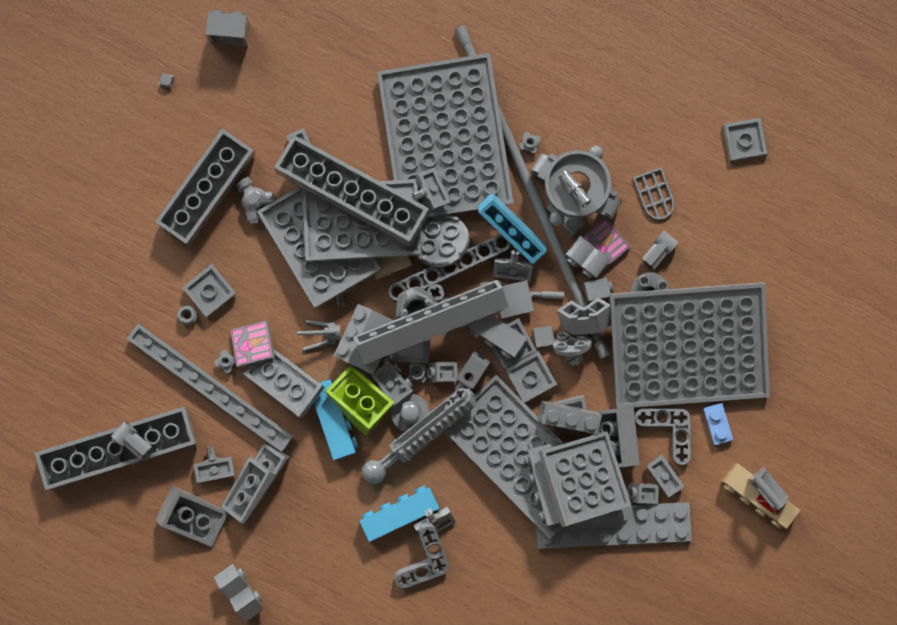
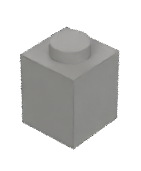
(597, 289)

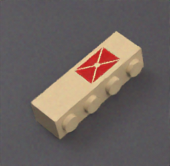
(737, 481)

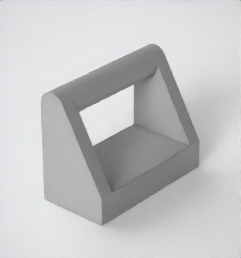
(769, 489)

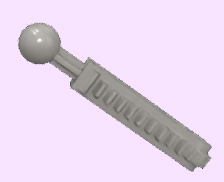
(421, 434)

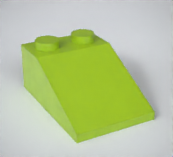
(359, 400)

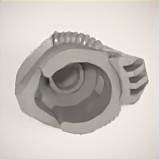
(412, 301)

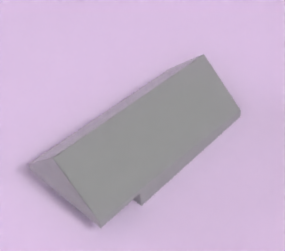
(254, 482)

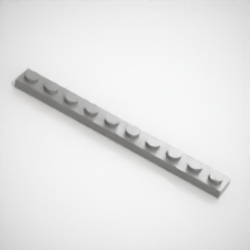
(210, 387)

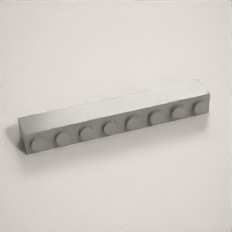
(430, 322)

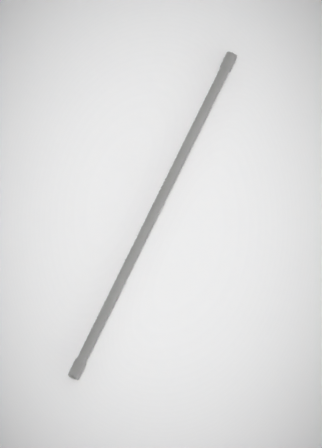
(598, 341)

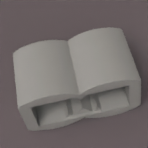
(587, 257)

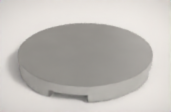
(443, 240)

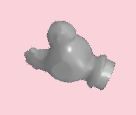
(253, 199)

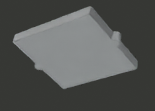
(518, 299)

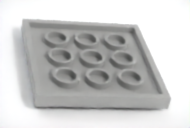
(584, 479)

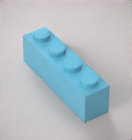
(512, 228)
(334, 425)
(399, 514)

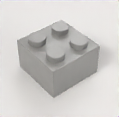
(228, 28)

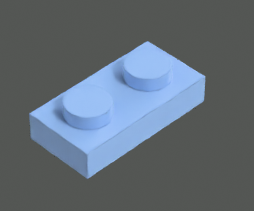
(717, 424)

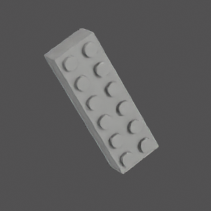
(205, 187)

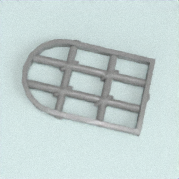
(648, 189)

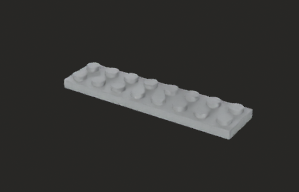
(626, 526)

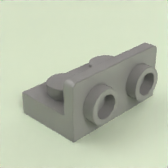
(392, 383)

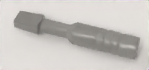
(548, 295)

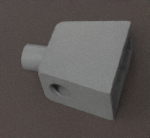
(476, 365)

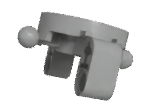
(590, 165)

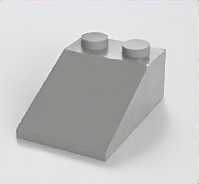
(191, 516)

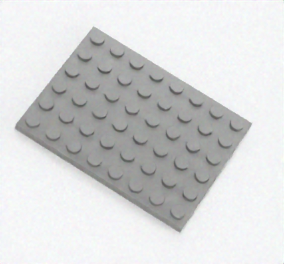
(450, 121)
(690, 345)

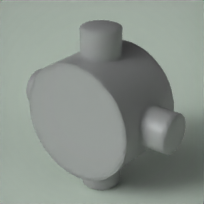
(166, 80)

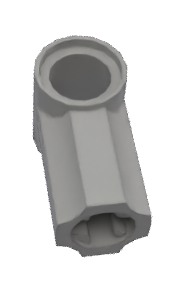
(662, 246)
(128, 437)

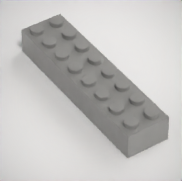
(351, 190)
(103, 454)

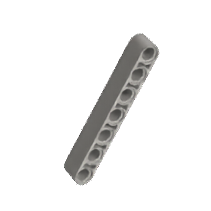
(473, 252)

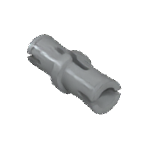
(574, 189)

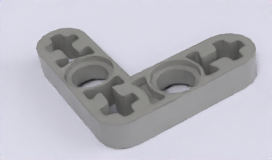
(676, 427)
(429, 564)

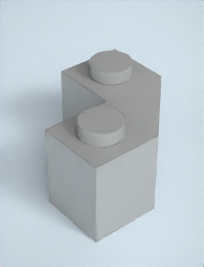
(586, 320)
(239, 592)

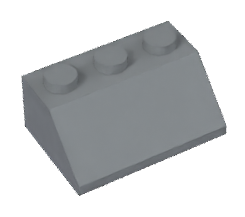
(361, 321)
(622, 434)

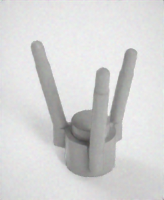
(331, 332)

